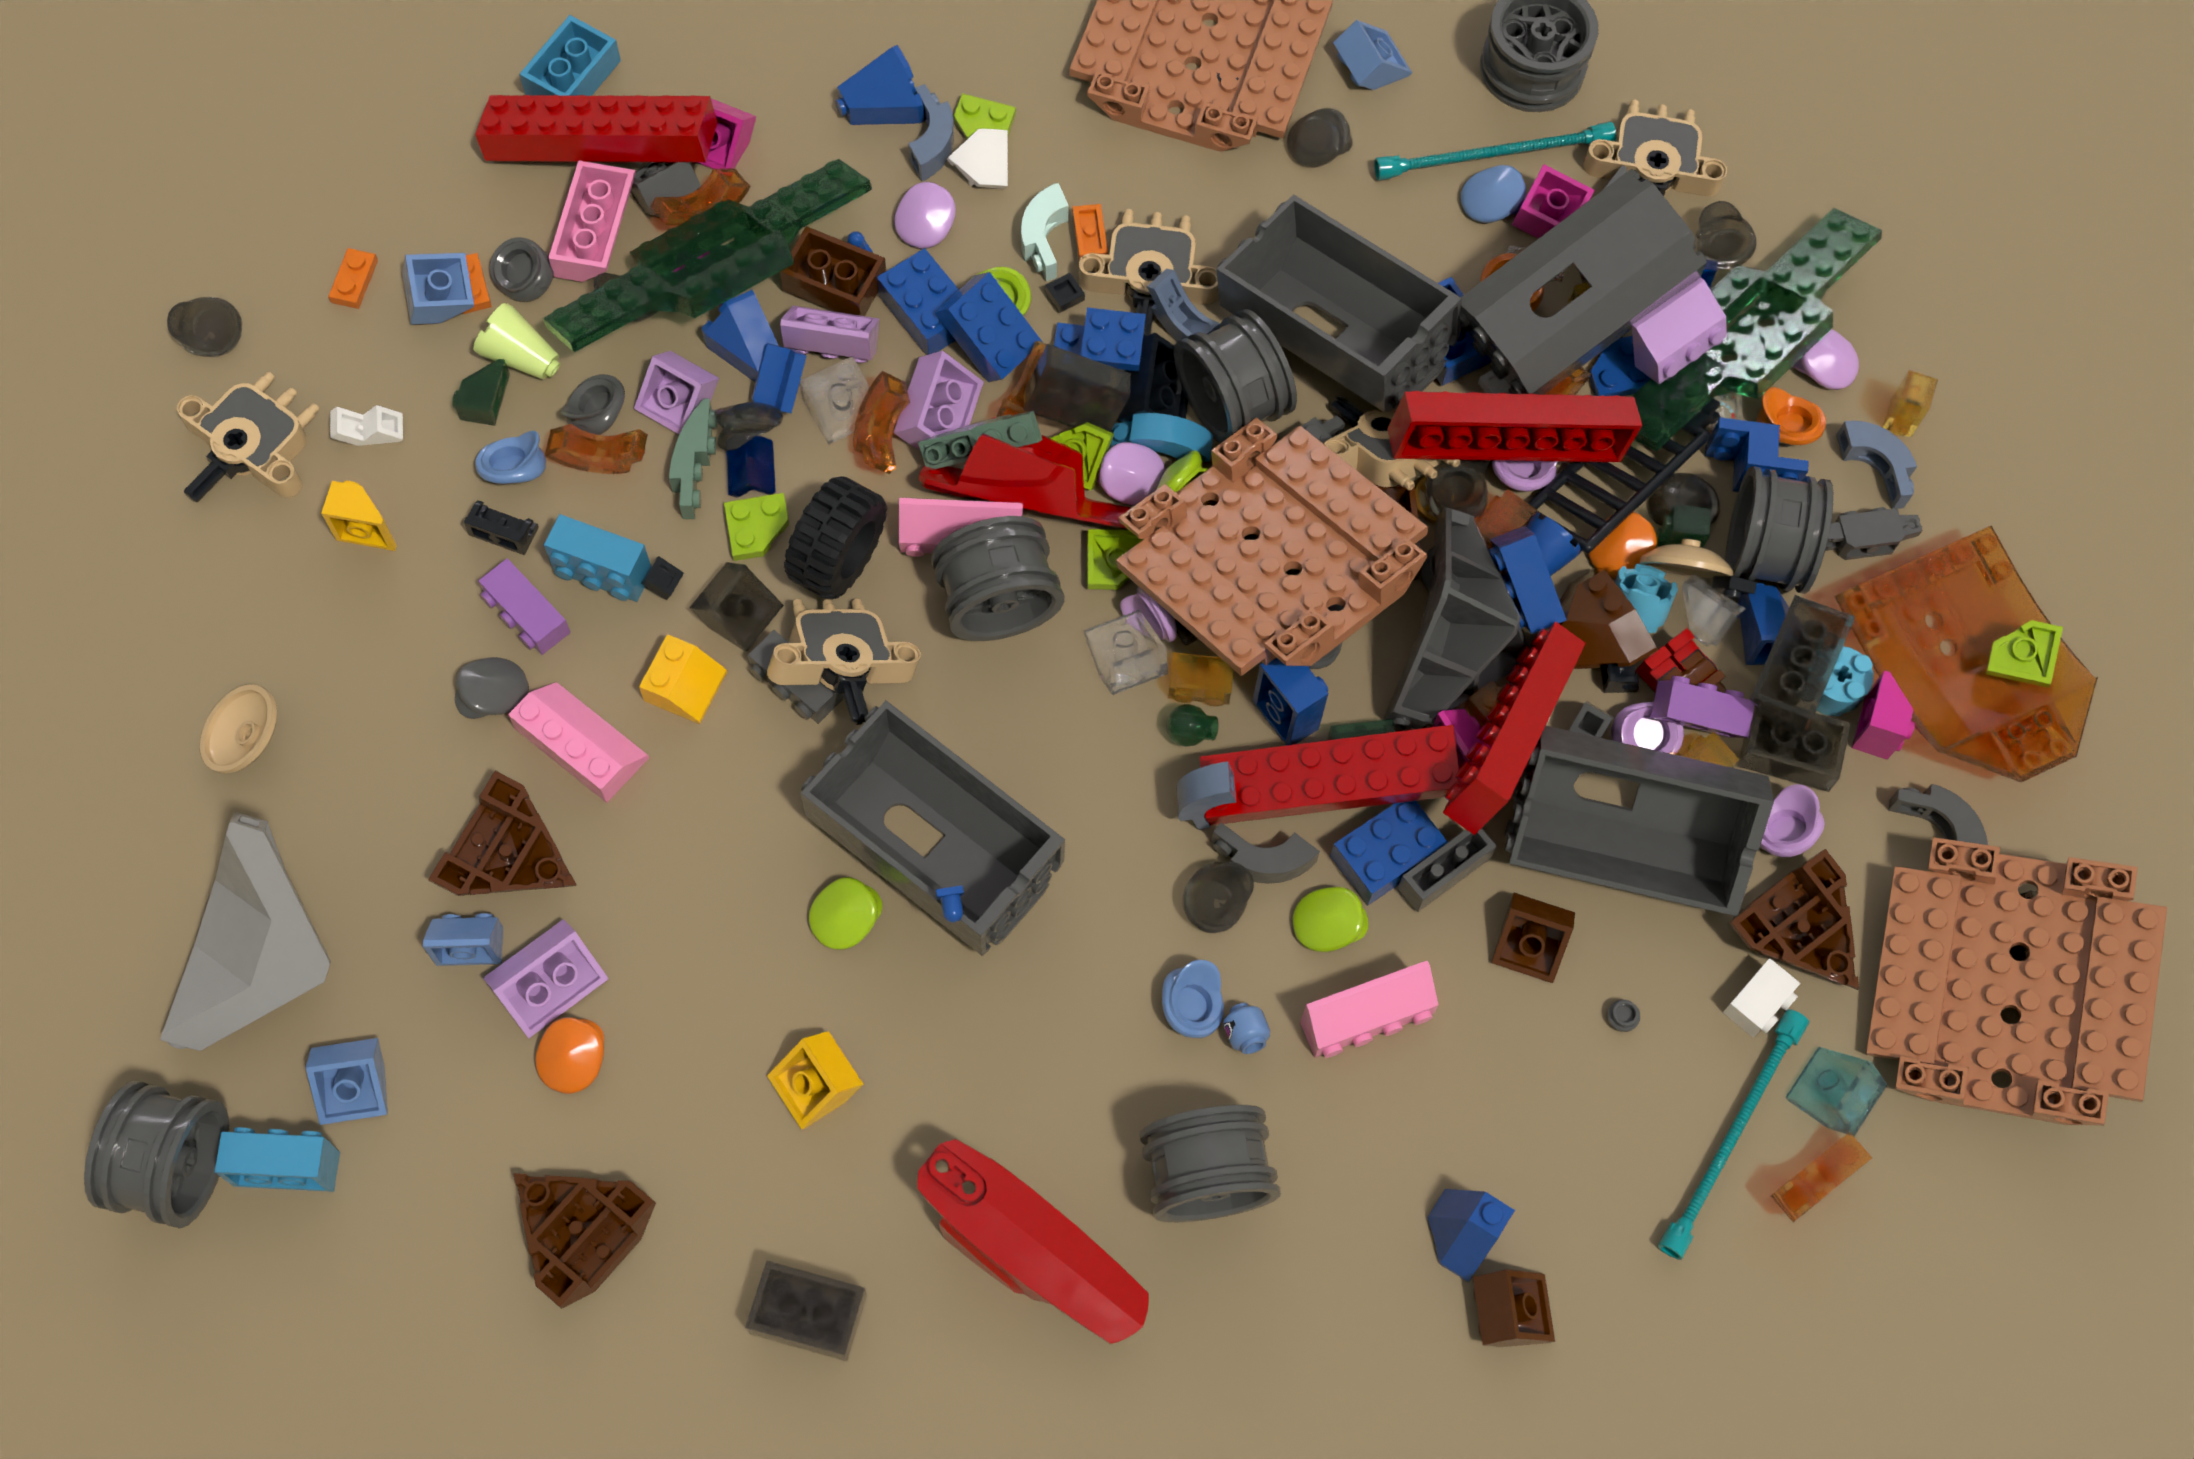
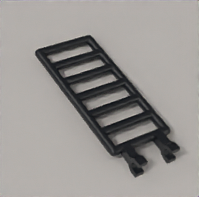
(1694, 427)

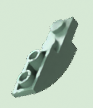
(956, 445)
(690, 455)

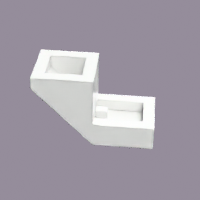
(374, 427)

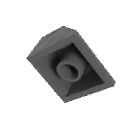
(663, 180)

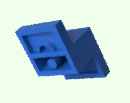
(1107, 338)
(1749, 446)

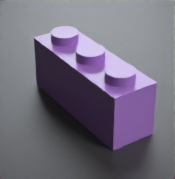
(523, 607)
(1703, 707)

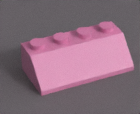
(590, 221)
(929, 521)
(577, 739)
(1370, 1010)

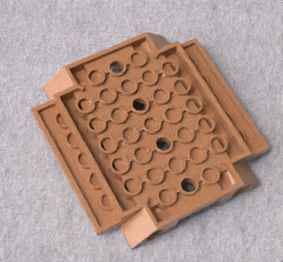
(1140, 54)
(1308, 516)
(2079, 994)

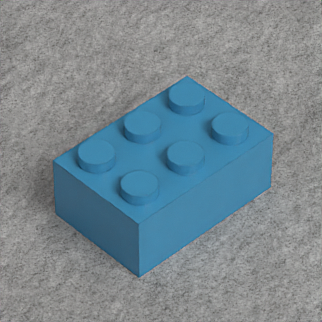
(571, 61)
(597, 558)
(277, 1160)

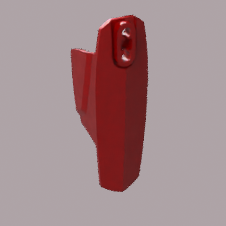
(1039, 475)
(1030, 1243)

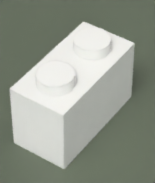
(1761, 998)

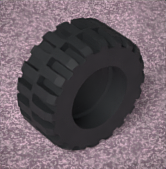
(835, 537)

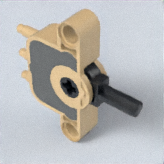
(1660, 151)
(1140, 256)
(248, 436)
(1369, 448)
(842, 653)

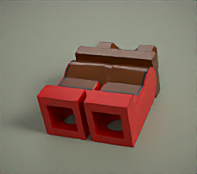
(1682, 659)

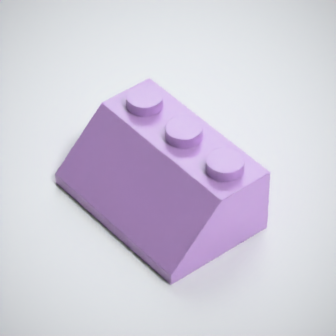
(1678, 332)
(830, 333)
(940, 399)
(546, 978)

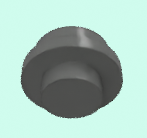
(1623, 1015)

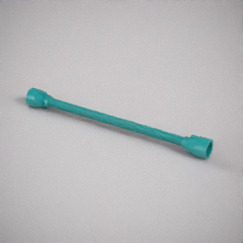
(1393, 166)
(1678, 1235)

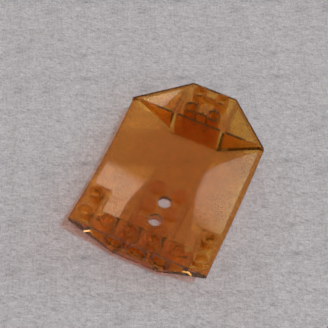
(1957, 706)

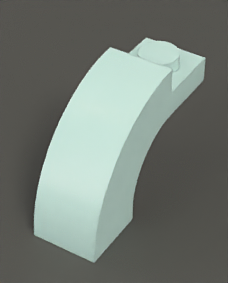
(1040, 217)

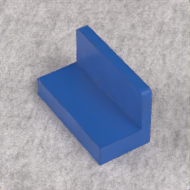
(779, 377)

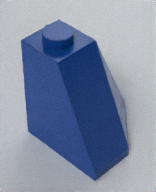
(881, 93)
(740, 334)
(1761, 622)
(1466, 1228)

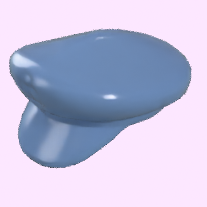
(1493, 194)
(512, 460)
(1193, 999)

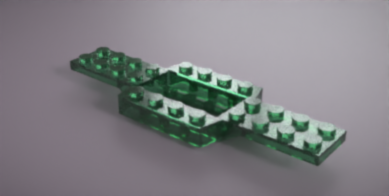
(717, 276)
(1789, 297)

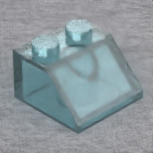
(1837, 1090)

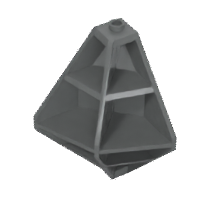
(1466, 628)

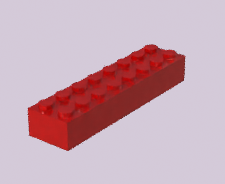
(597, 128)
(1513, 427)
(1513, 728)
(1338, 774)

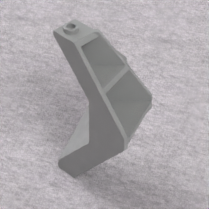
(251, 944)

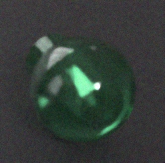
(1190, 725)

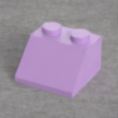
(673, 390)

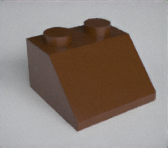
(1533, 937)
(1513, 1308)

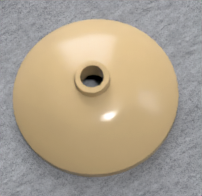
(1687, 560)
(238, 729)

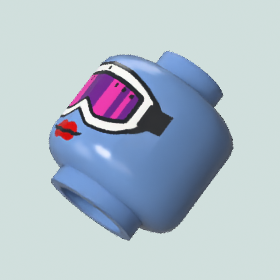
(1246, 1028)

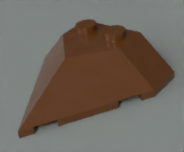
(1605, 622)
(502, 847)
(1804, 921)
(579, 1230)

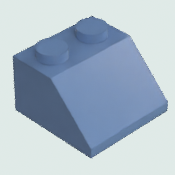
(1371, 56)
(436, 287)
(464, 940)
(347, 1081)

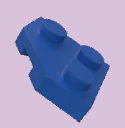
(1616, 370)

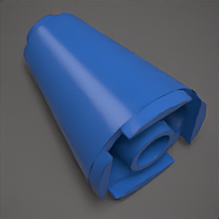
(1553, 542)

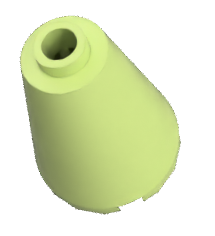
(517, 343)

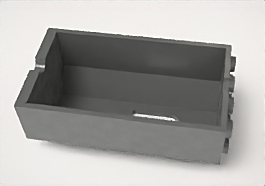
(1627, 250)
(1392, 313)
(988, 839)
(1680, 842)

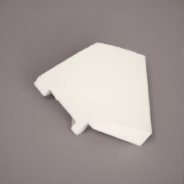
(983, 158)

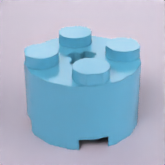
(1648, 593)
(1848, 683)

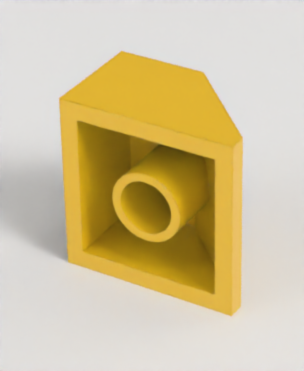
(354, 517)
(682, 679)
(814, 1079)

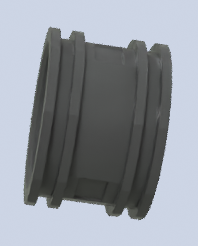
(1538, 52)
(1235, 375)
(1779, 529)
(997, 578)
(155, 1154)
(1209, 1163)

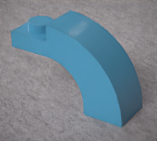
(1165, 435)

